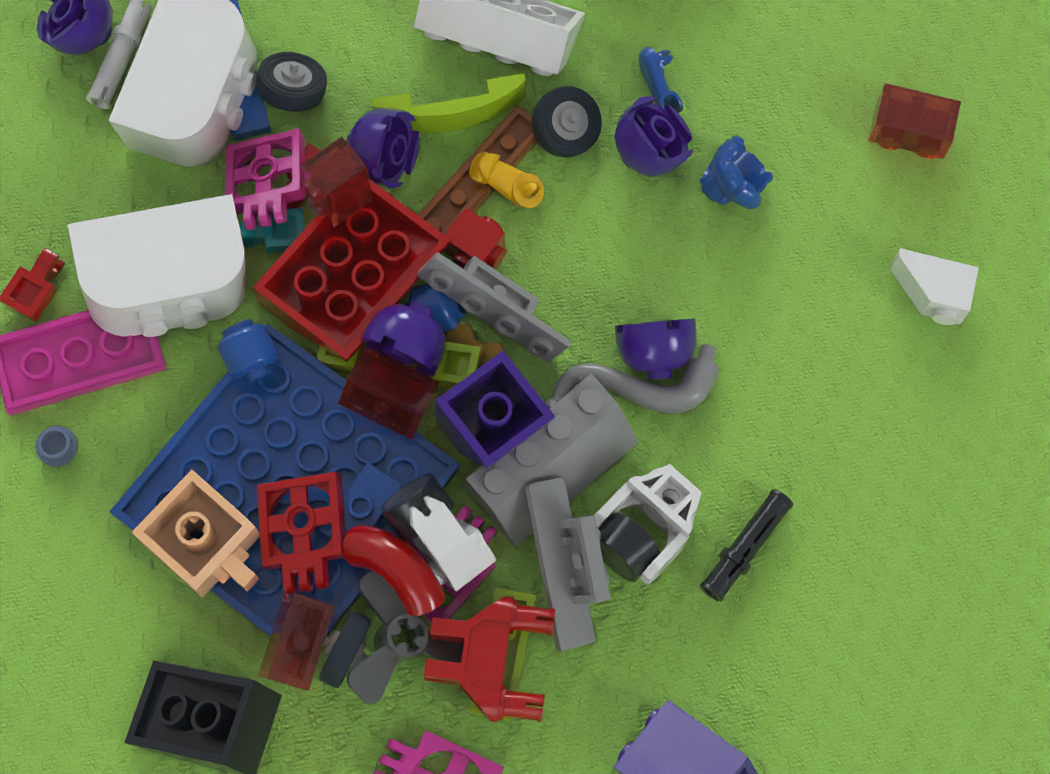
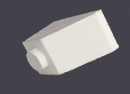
(936, 285)

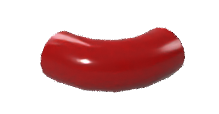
(397, 565)

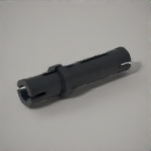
(737, 557)

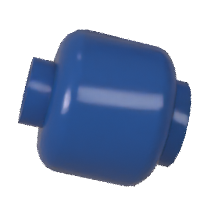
(446, 310)
(248, 350)

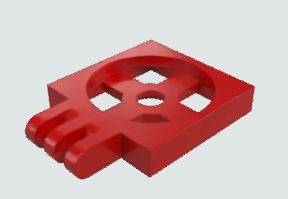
(304, 559)

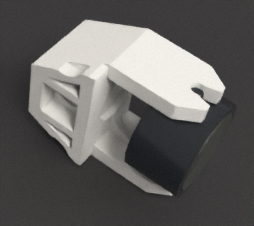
(626, 544)
(450, 545)

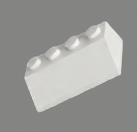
(513, 30)

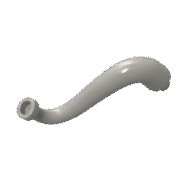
(683, 397)

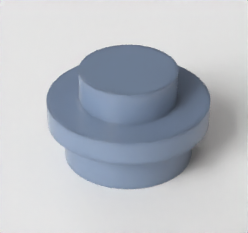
(56, 446)

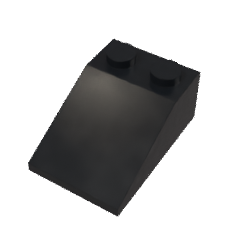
(204, 718)

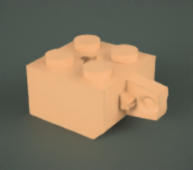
(213, 556)

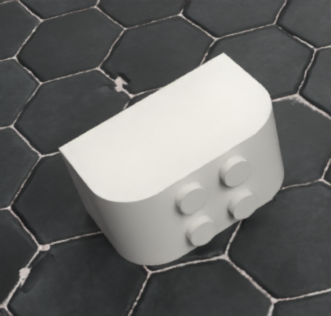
(187, 82)
(161, 266)

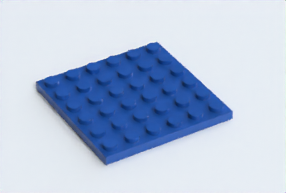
(276, 433)

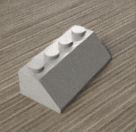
(575, 445)

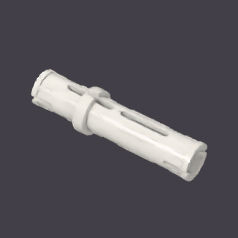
(125, 39)

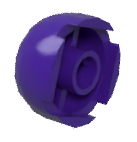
(76, 25)
(652, 138)
(385, 144)
(407, 336)
(657, 345)

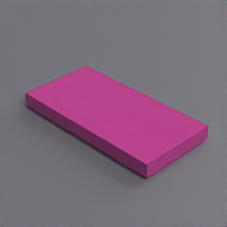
(70, 360)

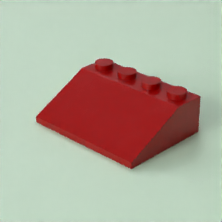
(347, 273)

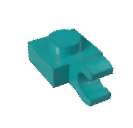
(277, 236)

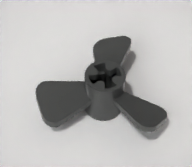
(372, 675)

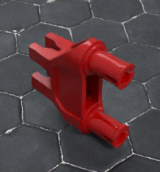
(485, 654)

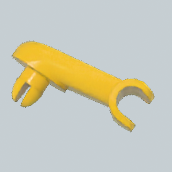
(516, 185)

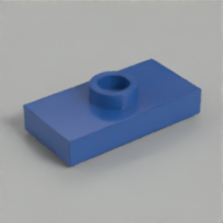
(365, 499)

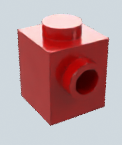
(476, 237)

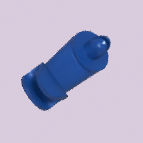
(652, 69)

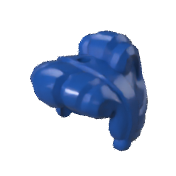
(735, 175)

